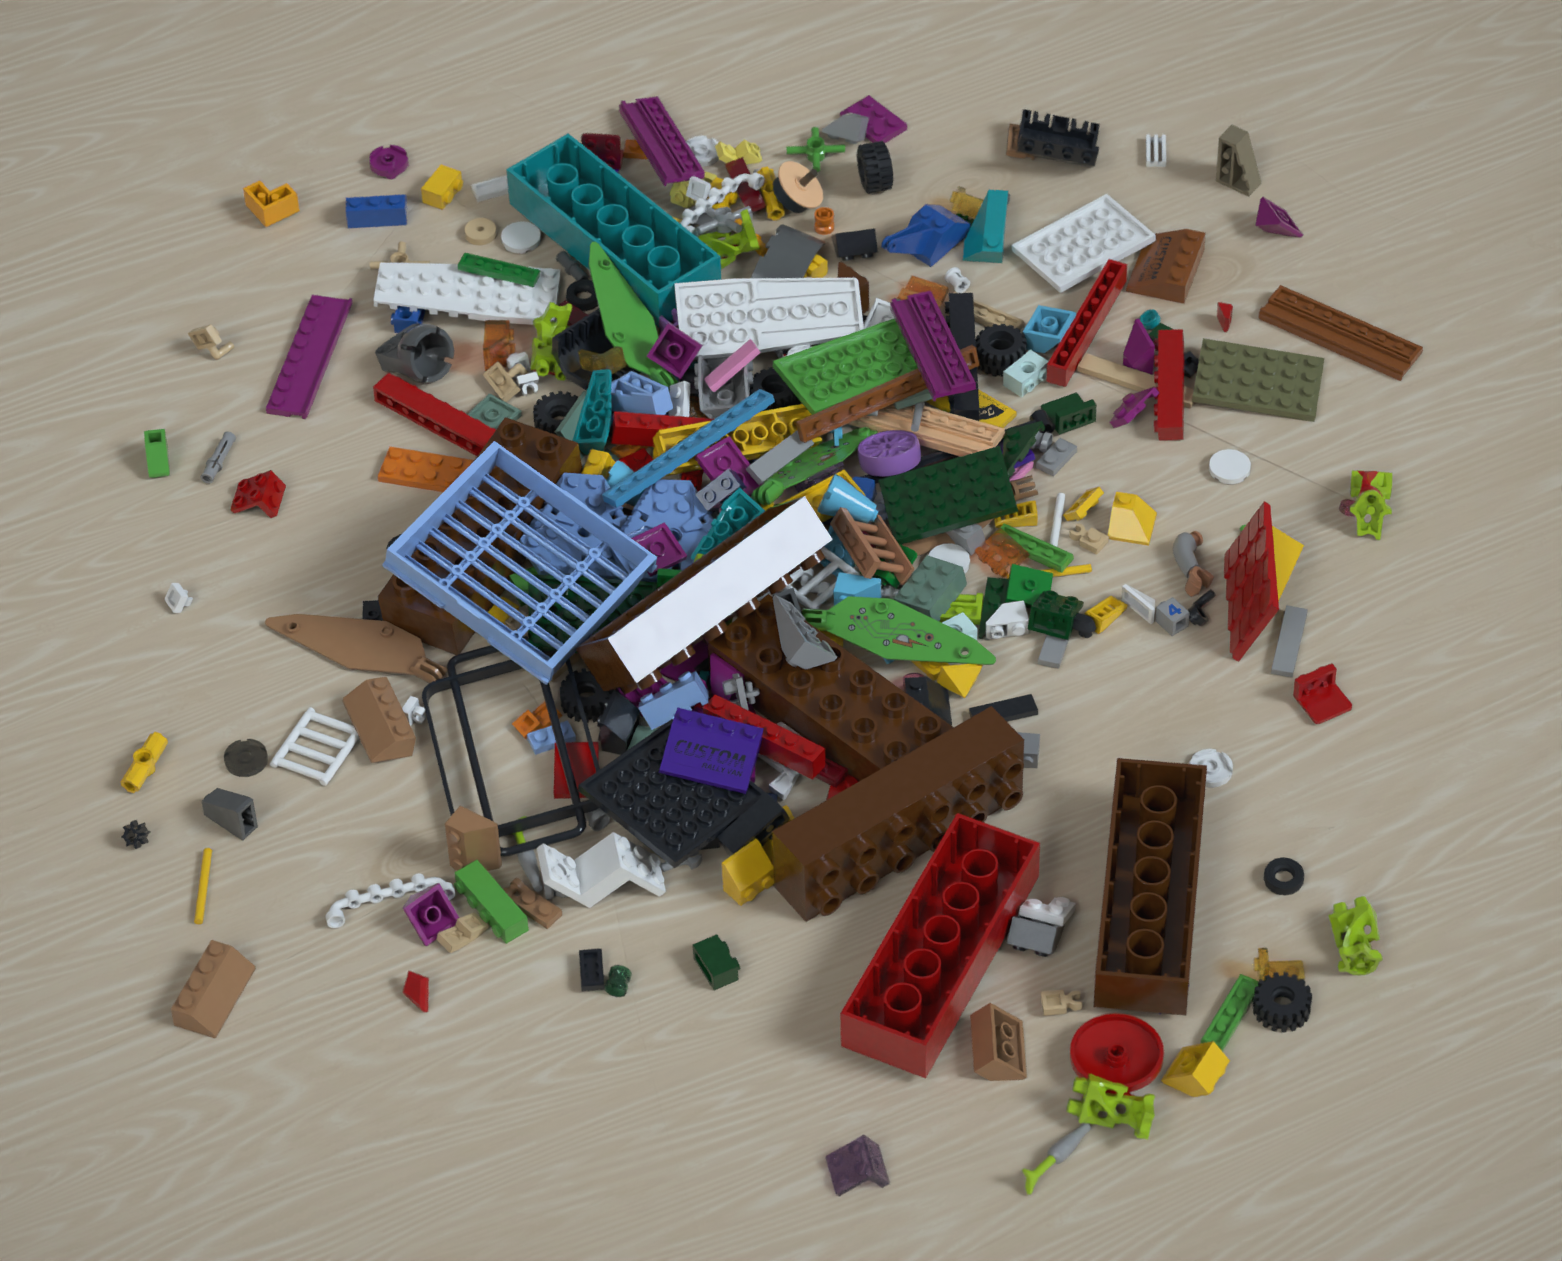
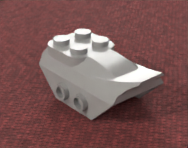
(728, 395)

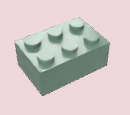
(932, 587)

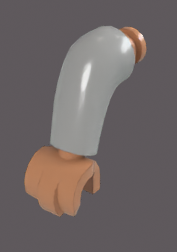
(1183, 551)

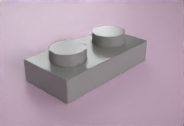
(1056, 457)

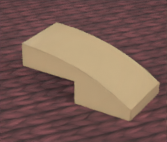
(465, 931)

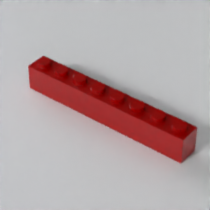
(1086, 323)
(432, 413)

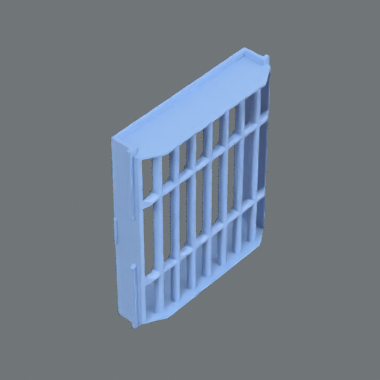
(507, 641)

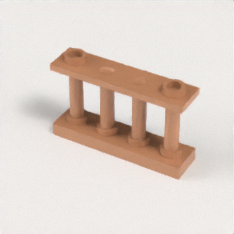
(861, 551)

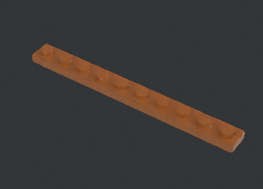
(870, 401)

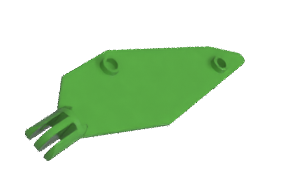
(625, 317)

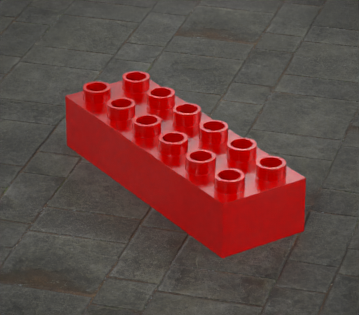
(940, 945)

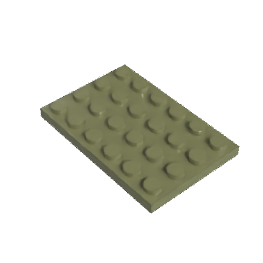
(1258, 380)

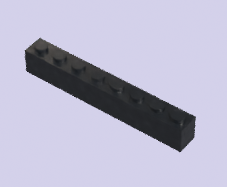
(962, 327)

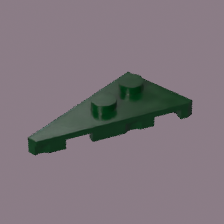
(1018, 442)
(994, 597)

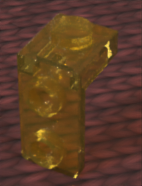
(965, 203)
(611, 360)
(1264, 966)

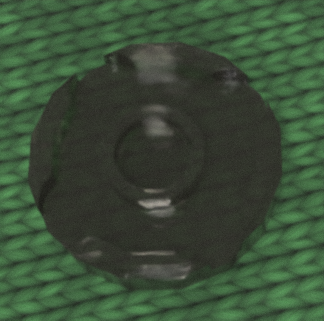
(245, 758)

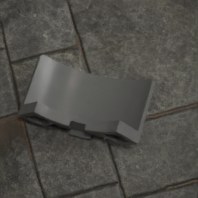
(787, 254)

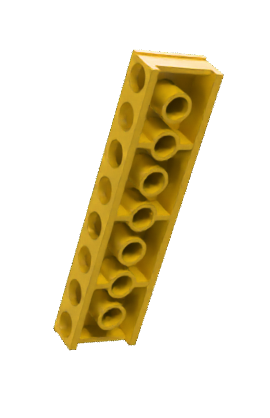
(752, 437)

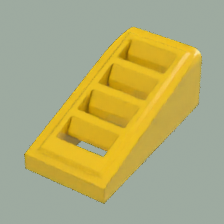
(1027, 517)
(1104, 615)

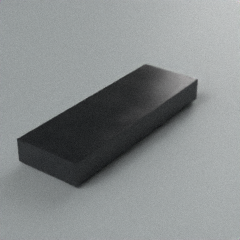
(1011, 708)

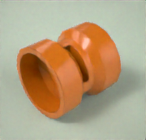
(824, 220)

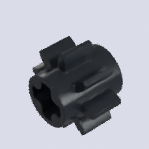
(135, 828)

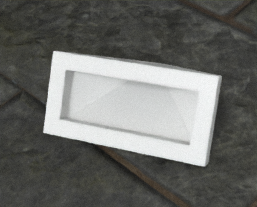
(1139, 602)

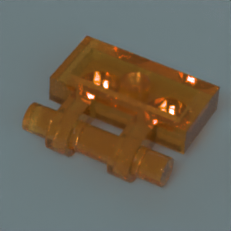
(1005, 547)

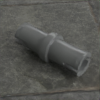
(571, 266)

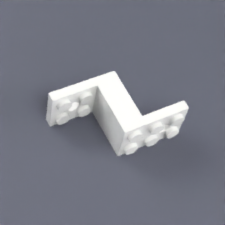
(601, 870)

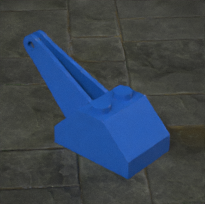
(928, 235)

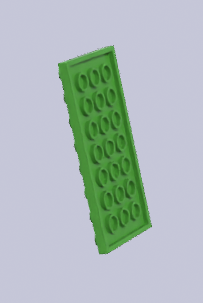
(846, 366)

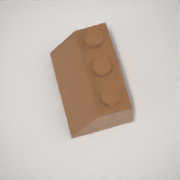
(472, 839)
(998, 1044)

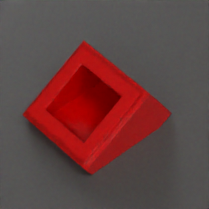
(1224, 315)

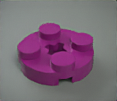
(389, 169)

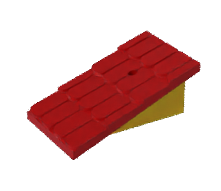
(1255, 577)

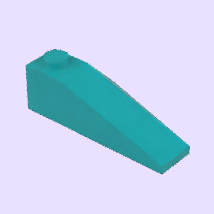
(987, 232)
(595, 415)
(735, 513)

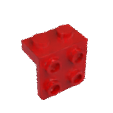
(261, 490)
(1320, 694)

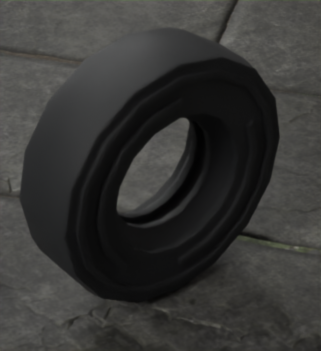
(578, 287)
(1280, 887)

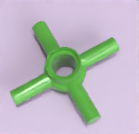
(815, 149)

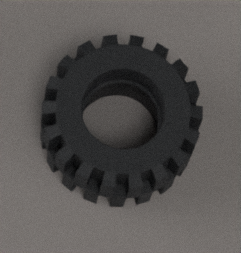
(875, 167)
(999, 348)
(771, 382)

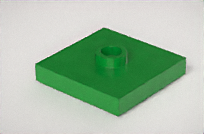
(1027, 584)

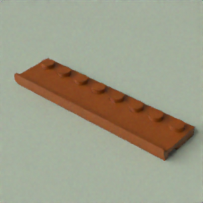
(1340, 332)

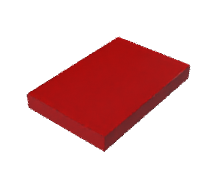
(581, 764)

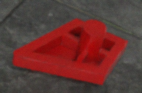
(417, 989)

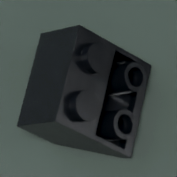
(617, 724)

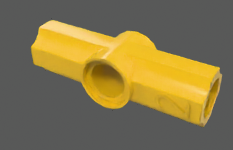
(773, 206)
(144, 762)

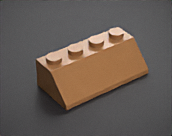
(380, 720)
(212, 990)

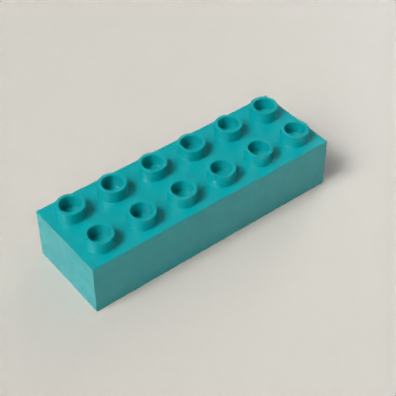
(586, 201)

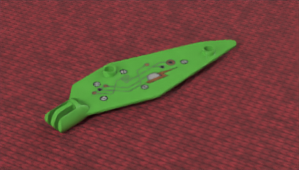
(810, 463)
(897, 632)

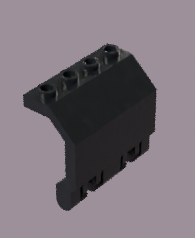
(1056, 141)
(585, 335)

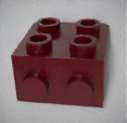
(605, 147)

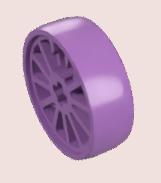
(889, 453)

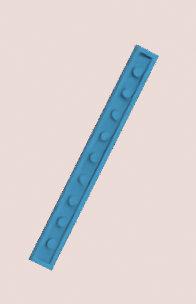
(688, 448)

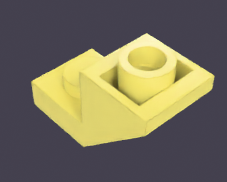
(747, 150)

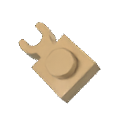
(1091, 540)
(1056, 1002)

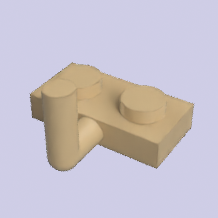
(209, 338)
(502, 380)

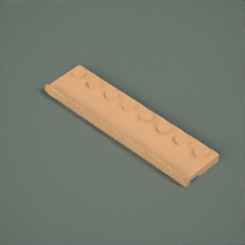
(937, 429)

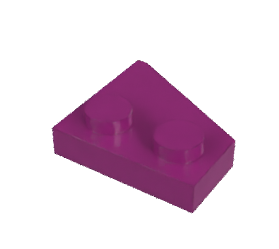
(1131, 406)

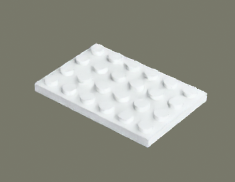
(1083, 243)

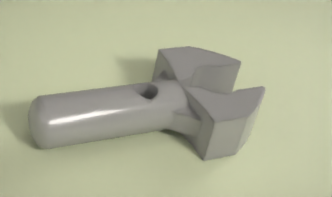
(693, 862)

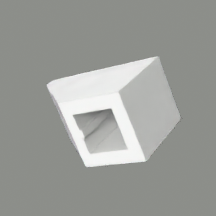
(1008, 621)

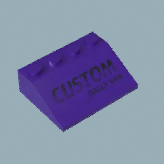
(711, 750)

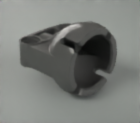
(418, 353)

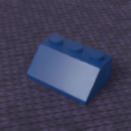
(376, 211)

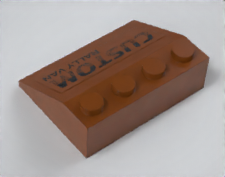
(1168, 265)

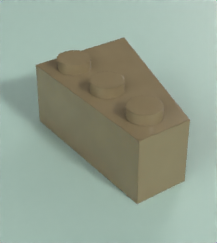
(1237, 161)

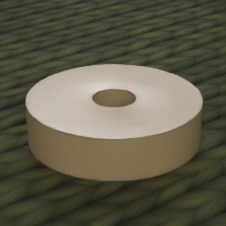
(480, 231)

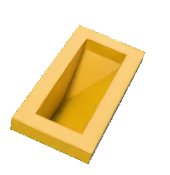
(959, 677)

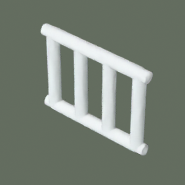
(835, 563)
(334, 762)

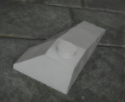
(798, 638)

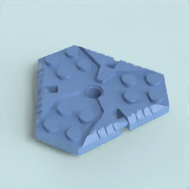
(589, 490)
(676, 506)

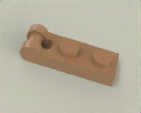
(533, 904)

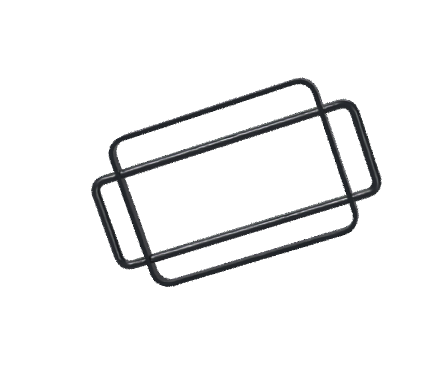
(577, 808)

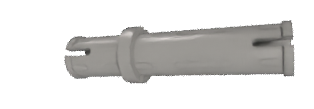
(209, 472)

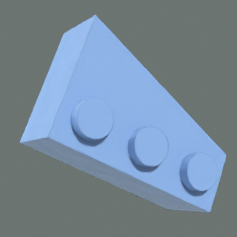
(639, 395)
(682, 694)

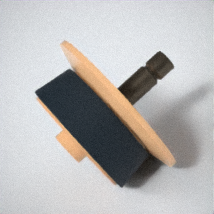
(797, 187)

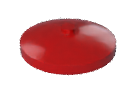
(1117, 1050)

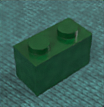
(716, 962)

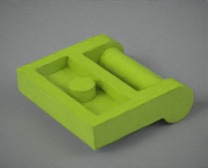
(968, 604)

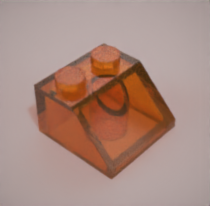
(497, 342)

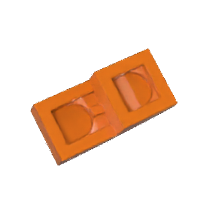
(534, 721)

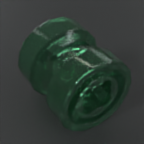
(618, 980)

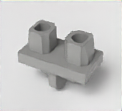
(736, 686)

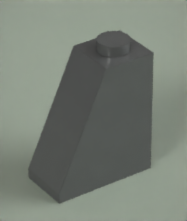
(231, 812)

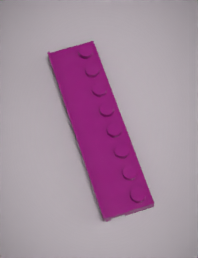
(660, 140)
(932, 345)
(308, 356)

